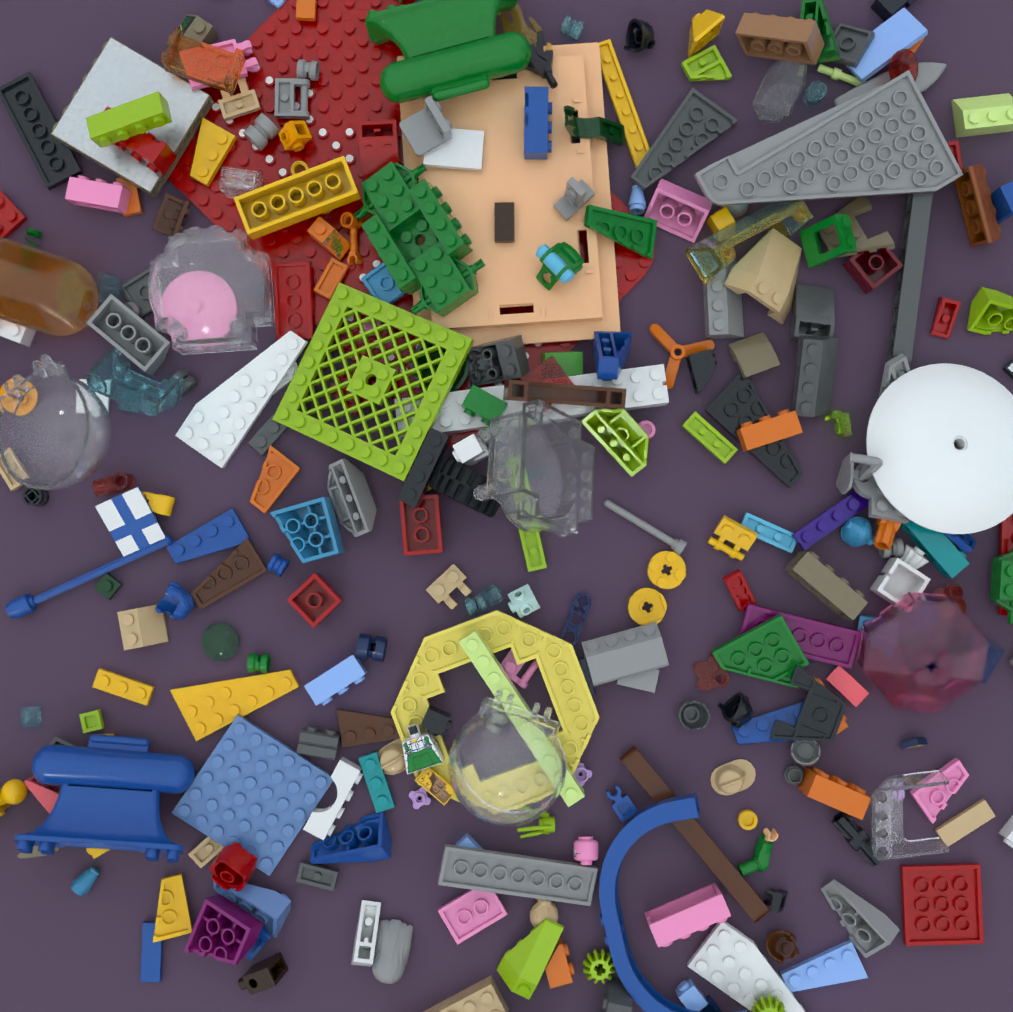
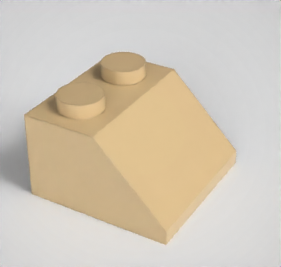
(142, 627)

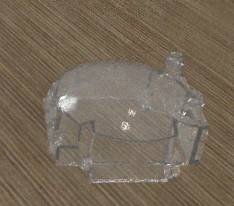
(211, 291)
(539, 469)

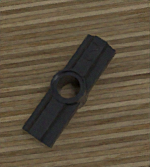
(855, 836)

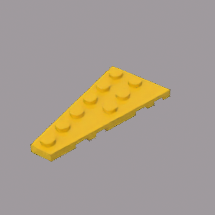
(218, 703)

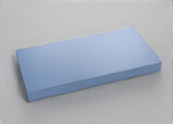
(894, 34)

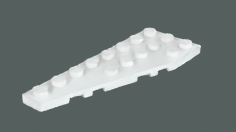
(230, 410)
(739, 968)

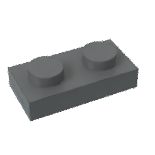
(267, 436)
(317, 875)

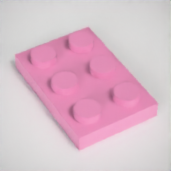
(471, 913)

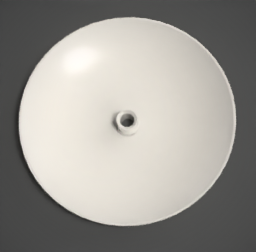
(915, 438)

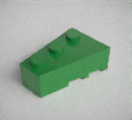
(819, 12)

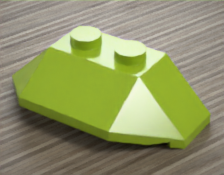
(619, 436)

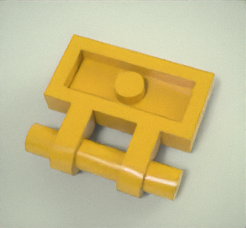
(735, 533)

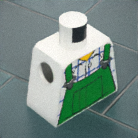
(420, 750)

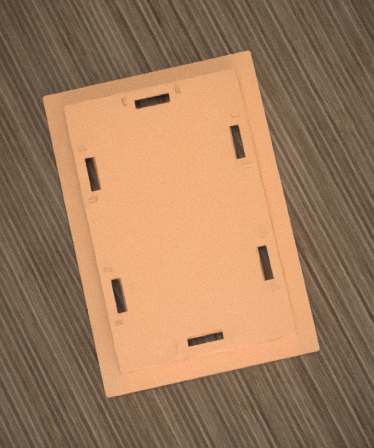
(509, 278)

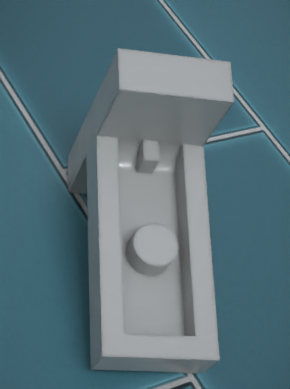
(575, 197)

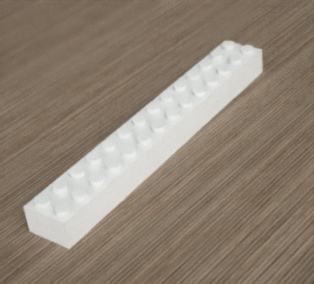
(642, 386)

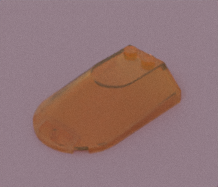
(44, 290)

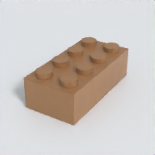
(780, 38)

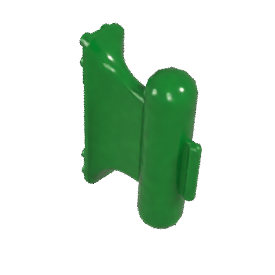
(446, 48)

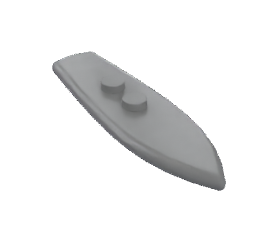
(927, 75)

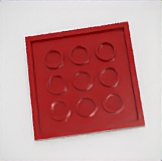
(941, 904)

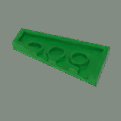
(625, 229)

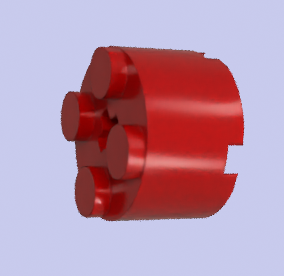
(233, 867)

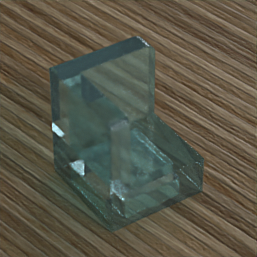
(107, 285)

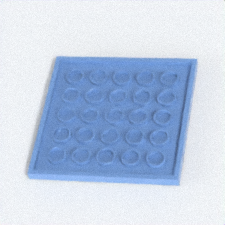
(253, 793)

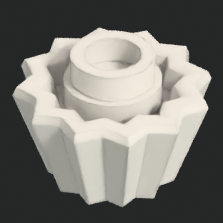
(914, 557)

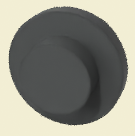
(793, 775)

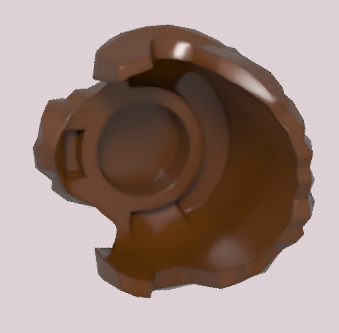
(781, 945)

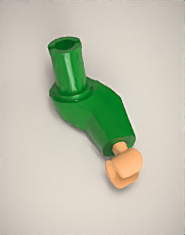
(761, 853)

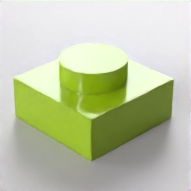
(92, 721)

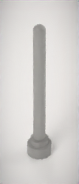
(676, 544)

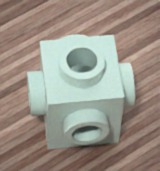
(523, 601)

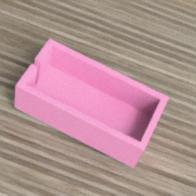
(687, 915)

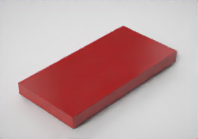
(294, 299)

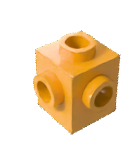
(294, 135)

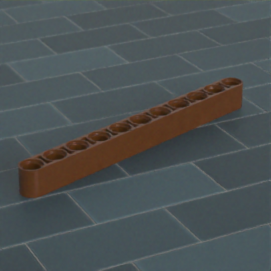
(697, 838)

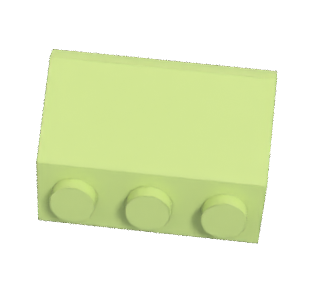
(983, 115)

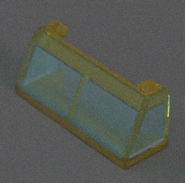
(717, 250)

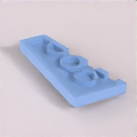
(827, 968)

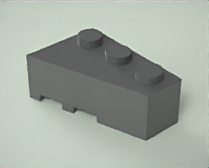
(616, 997)

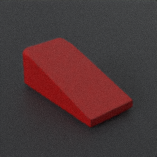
(944, 317)

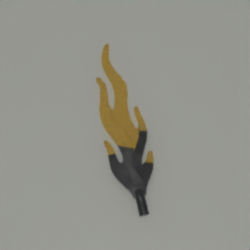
(541, 61)

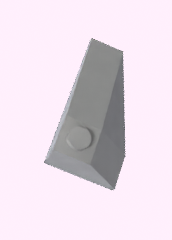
(868, 927)

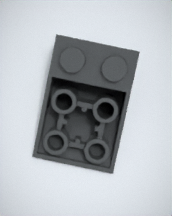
(812, 312)
(497, 361)

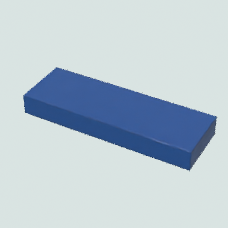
(151, 955)

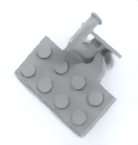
(866, 486)

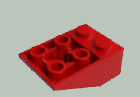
(377, 145)

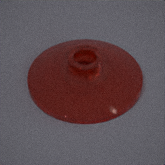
(903, 61)

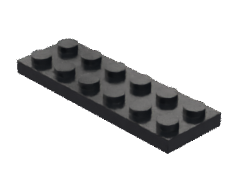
(35, 124)

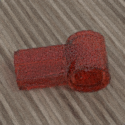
(113, 484)

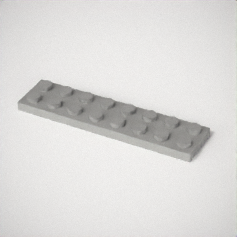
(517, 875)

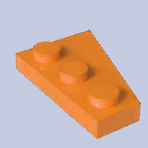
(274, 479)

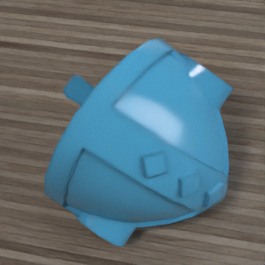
(857, 532)

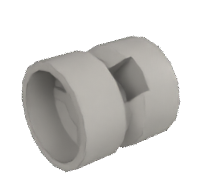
(261, 131)

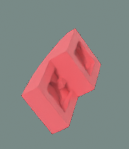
(847, 686)

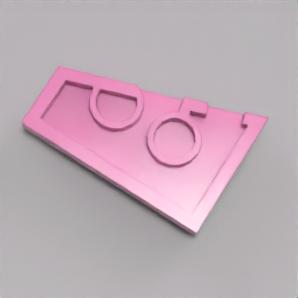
(934, 798)

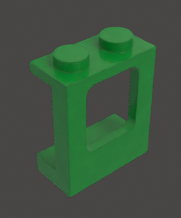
(812, 245)

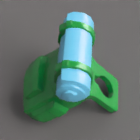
(560, 261)

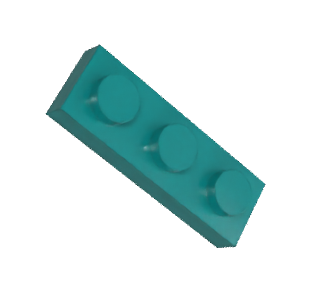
(376, 782)

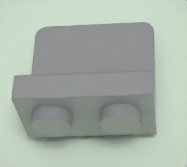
(427, 128)

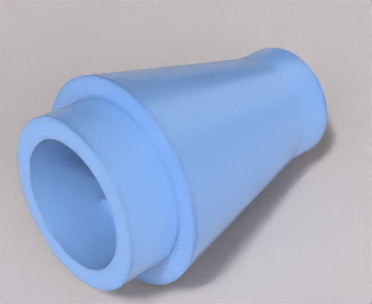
(637, 201)

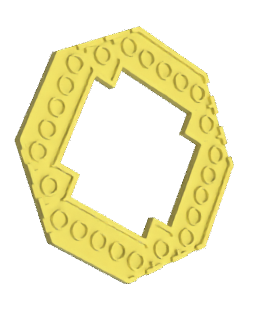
(500, 631)

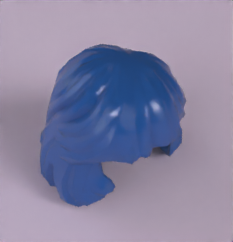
(176, 602)

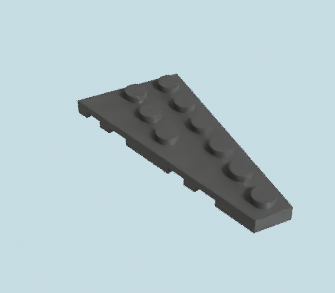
(687, 132)

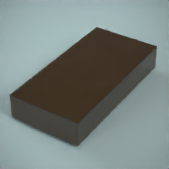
(504, 222)

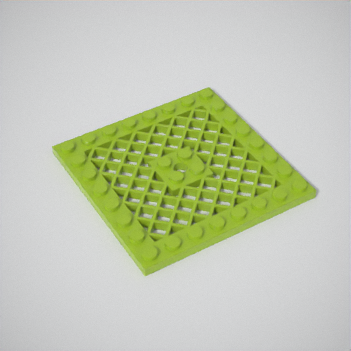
(320, 346)

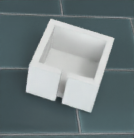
(898, 580)

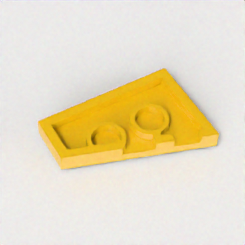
(210, 151)
(173, 911)

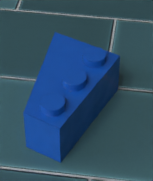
(537, 124)
(610, 353)

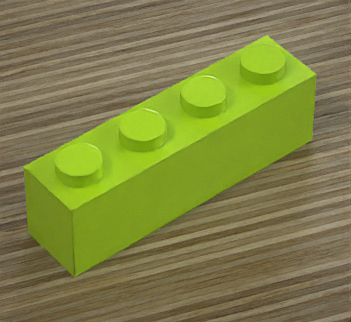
(129, 119)

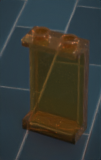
(203, 62)

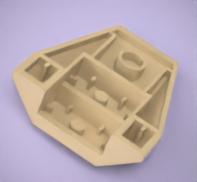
(768, 273)

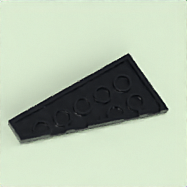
(742, 404)

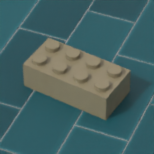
(825, 585)

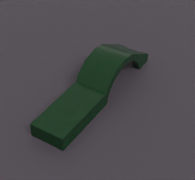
(594, 128)

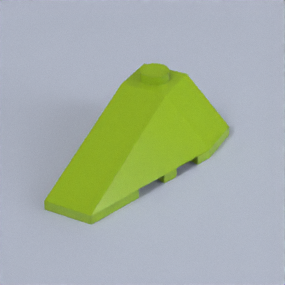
(991, 312)
(526, 962)

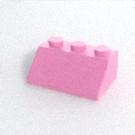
(678, 210)

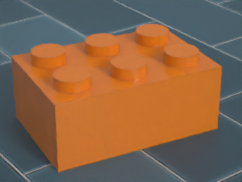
(834, 792)

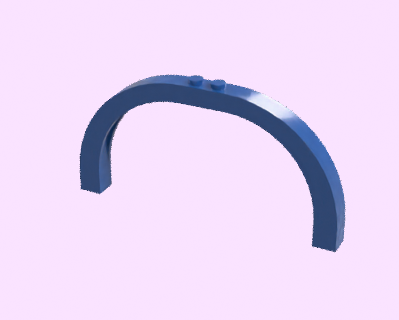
(611, 917)

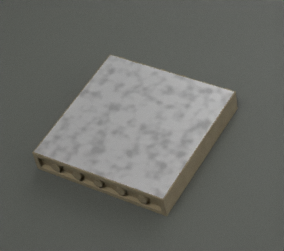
(118, 78)

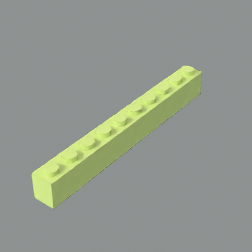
(496, 679)

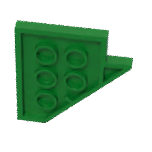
(763, 652)

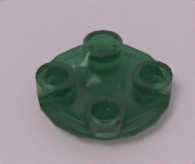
(220, 642)

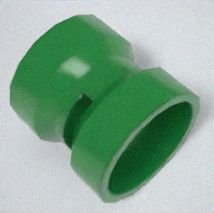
(258, 663)

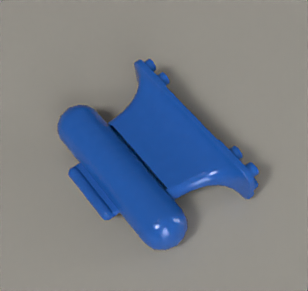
(108, 797)

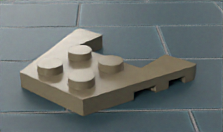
(860, 205)

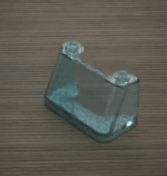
(115, 380)

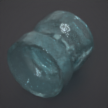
(573, 30)
(812, 97)
(472, 607)

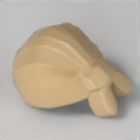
(542, 910)

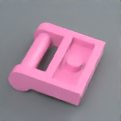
(511, 668)

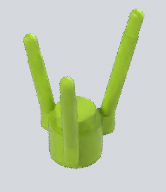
(545, 826)

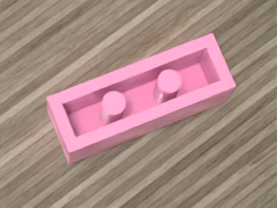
(98, 194)

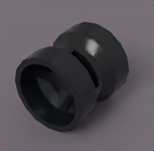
(40, 497)

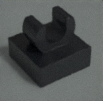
(778, 901)

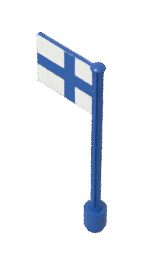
(134, 532)

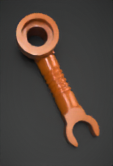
(349, 221)

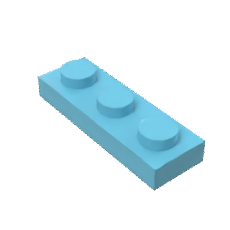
(770, 533)

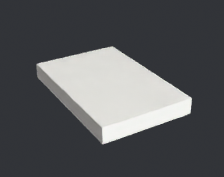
(460, 152)

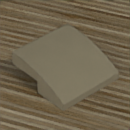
(753, 355)

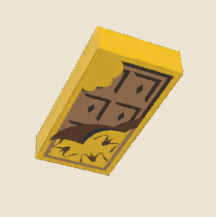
(435, 784)

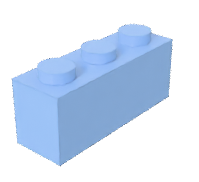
(336, 680)

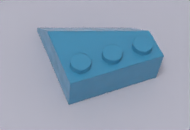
(311, 529)

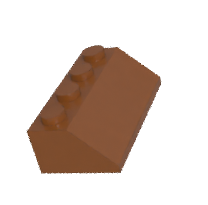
(977, 206)

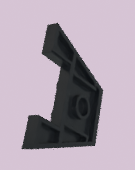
(819, 714)

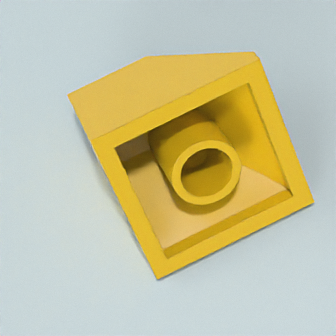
(703, 30)

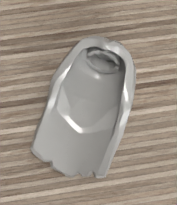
(391, 950)

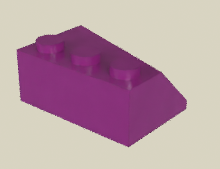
(223, 931)

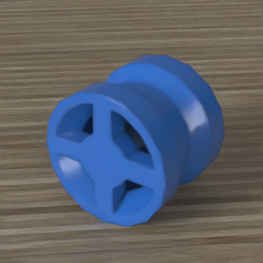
(278, 565)

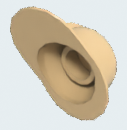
(392, 757)
(733, 777)

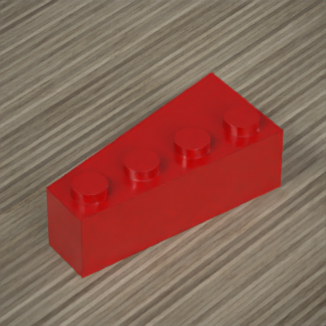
(149, 150)

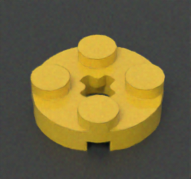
(677, 571)
(652, 597)

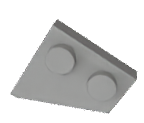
(894, 369)

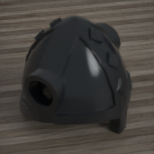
(642, 38)
(737, 710)

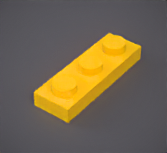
(123, 686)

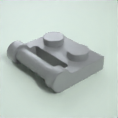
(286, 98)

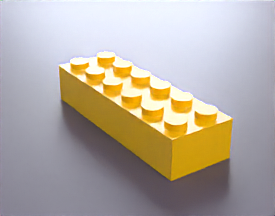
(297, 198)

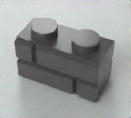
(319, 743)

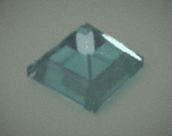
(493, 595)
(30, 716)

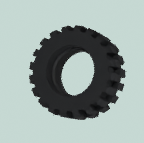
(459, 483)

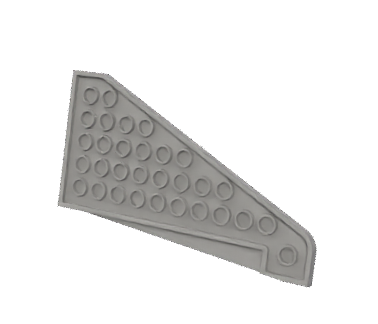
(858, 149)

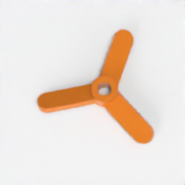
(685, 350)

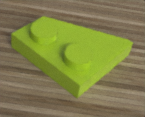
(706, 66)

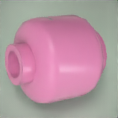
(586, 850)

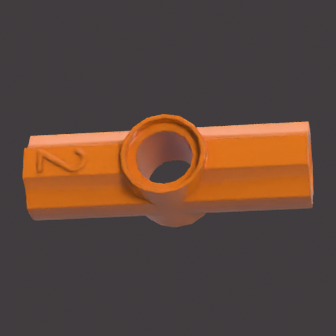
(885, 534)

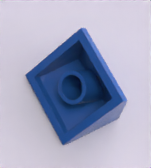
(1003, 202)

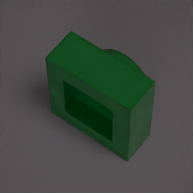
(108, 585)

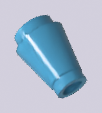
(84, 882)

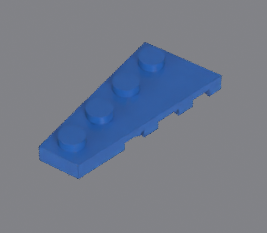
(218, 534)
(759, 728)

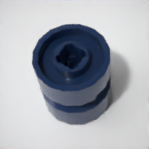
(364, 647)

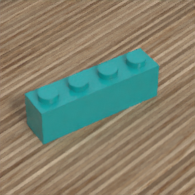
(937, 549)

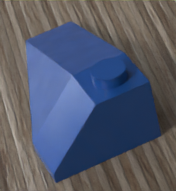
(361, 842)

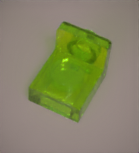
(843, 425)

